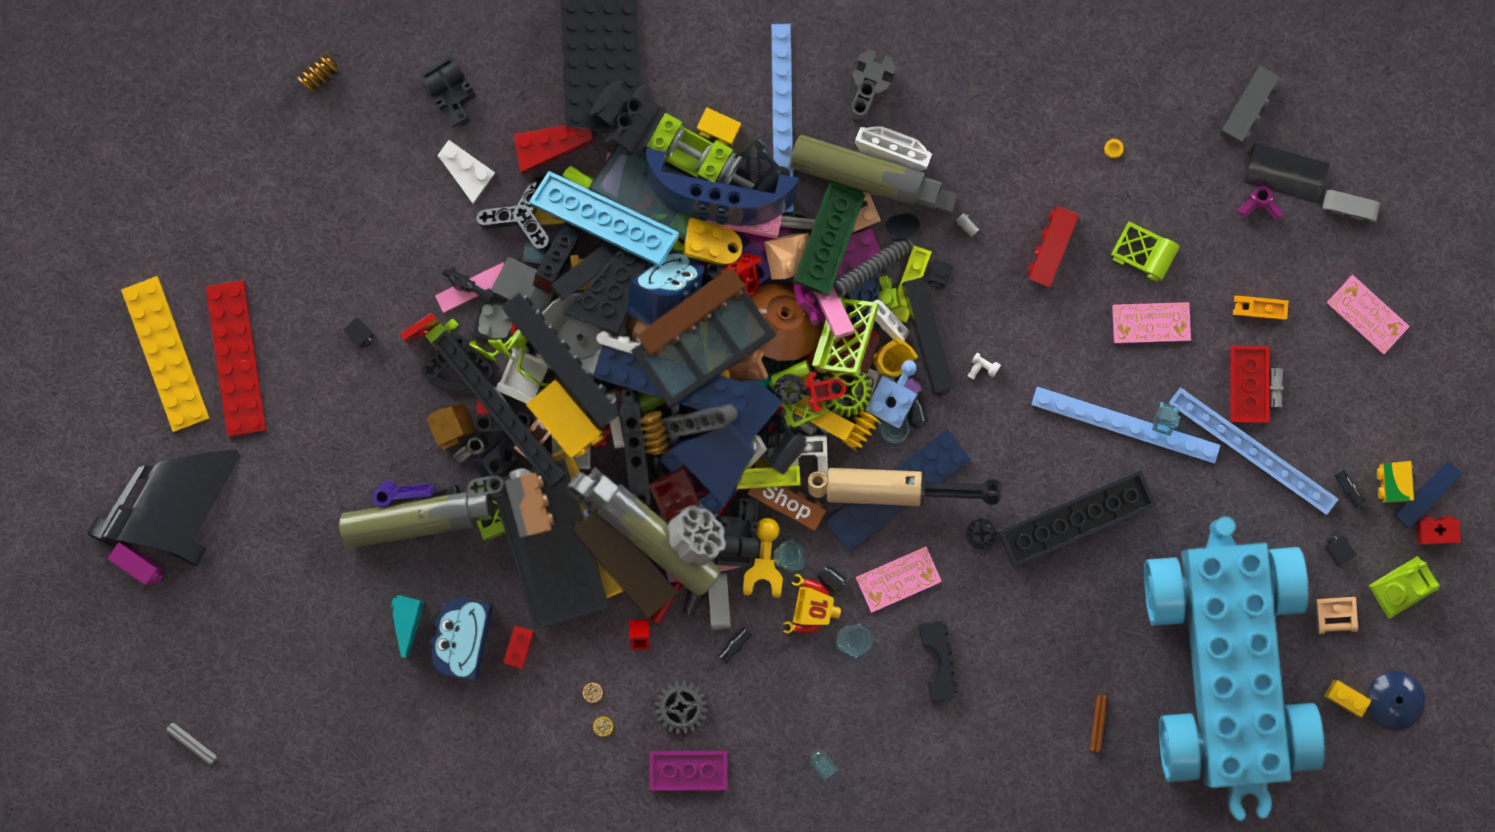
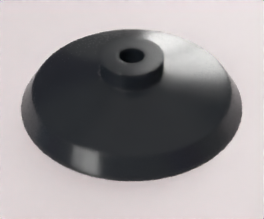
(902, 225)

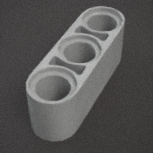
(1352, 205)
(719, 604)

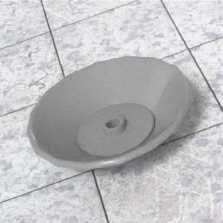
(568, 329)

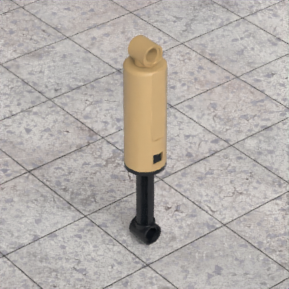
(894, 487)

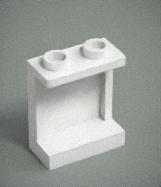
(515, 384)

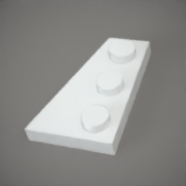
(466, 170)

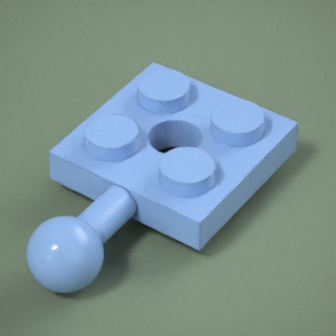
(903, 396)

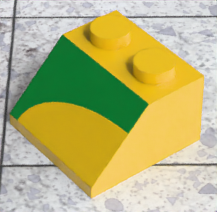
(1395, 482)

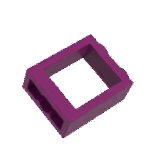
(136, 564)

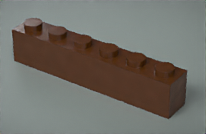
(690, 312)

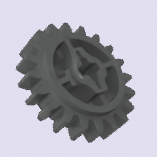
(684, 724)

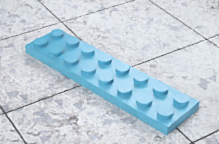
(604, 218)

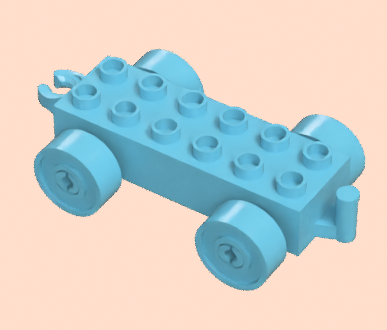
(1241, 715)

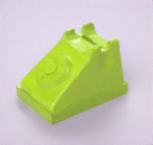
(1404, 587)

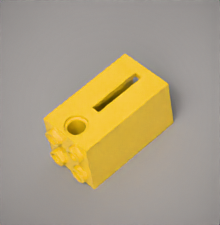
(566, 419)

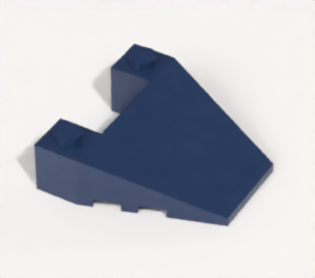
(716, 459)

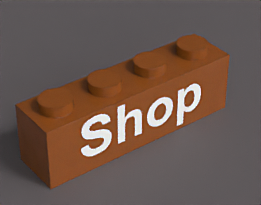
(790, 504)

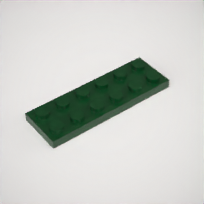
(828, 238)

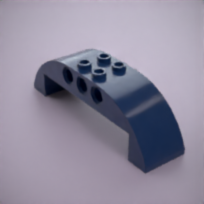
(715, 200)

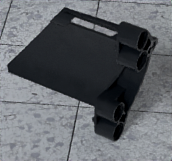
(170, 505)

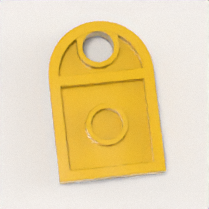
(710, 243)

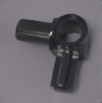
(469, 449)

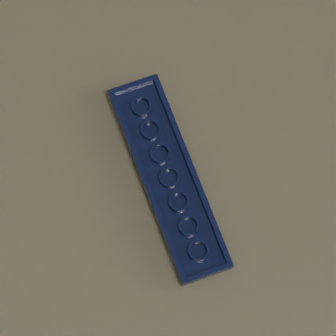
(624, 370)
(859, 521)

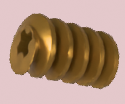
(319, 73)
(654, 433)

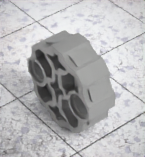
(696, 535)

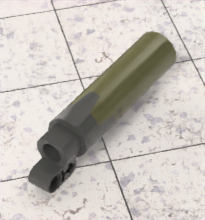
(870, 174)
(421, 516)
(642, 528)

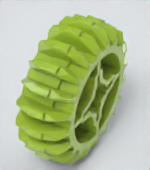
(859, 380)

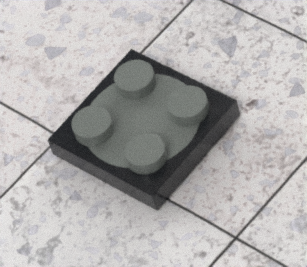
(492, 322)

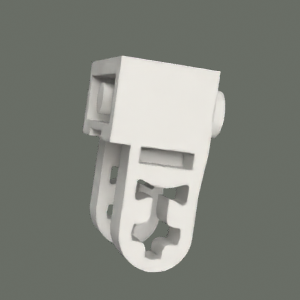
(816, 446)

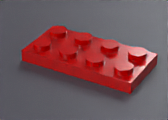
(1249, 384)

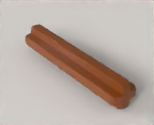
(1098, 725)

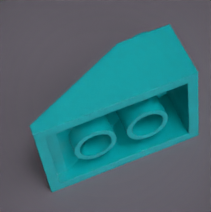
(406, 620)

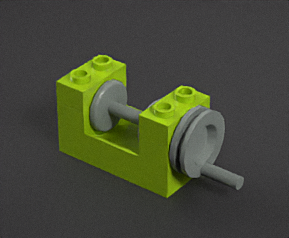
(695, 154)

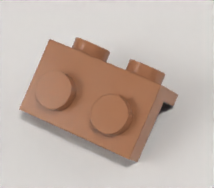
(749, 368)

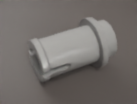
(967, 225)

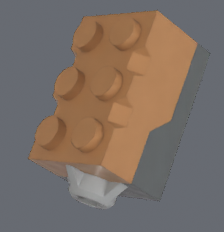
(529, 502)

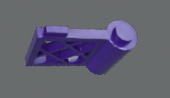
(388, 491)

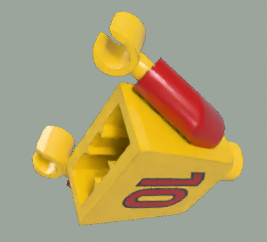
(812, 607)

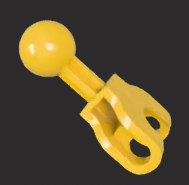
(764, 566)

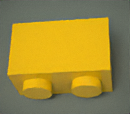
(718, 127)
(1347, 698)

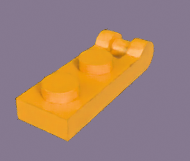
(1261, 307)

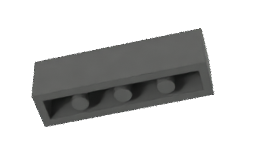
(1249, 105)

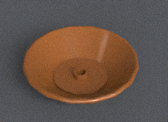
(794, 333)

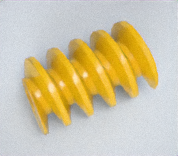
(862, 427)

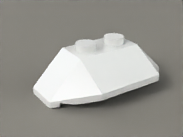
(893, 147)

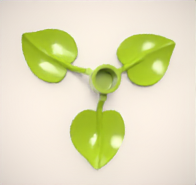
(516, 341)

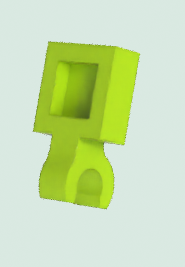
(888, 295)
(439, 329)

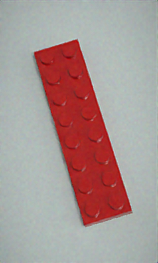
(235, 358)

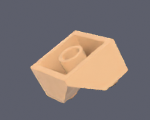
(785, 254)

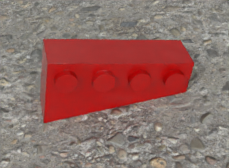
(549, 144)
(1053, 245)

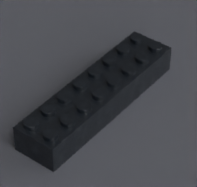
(557, 356)
(1076, 518)

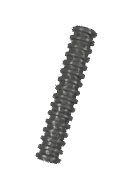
(872, 266)

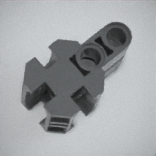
(870, 81)

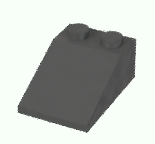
(519, 278)

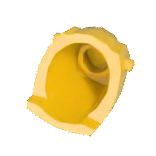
(892, 356)

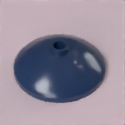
(1383, 697)

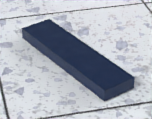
(1428, 494)

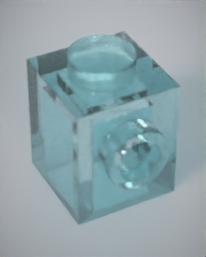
(1166, 419)

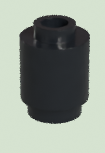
(917, 414)
(832, 579)

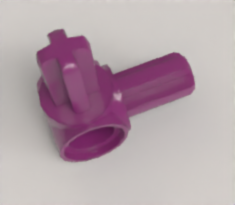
(1254, 202)

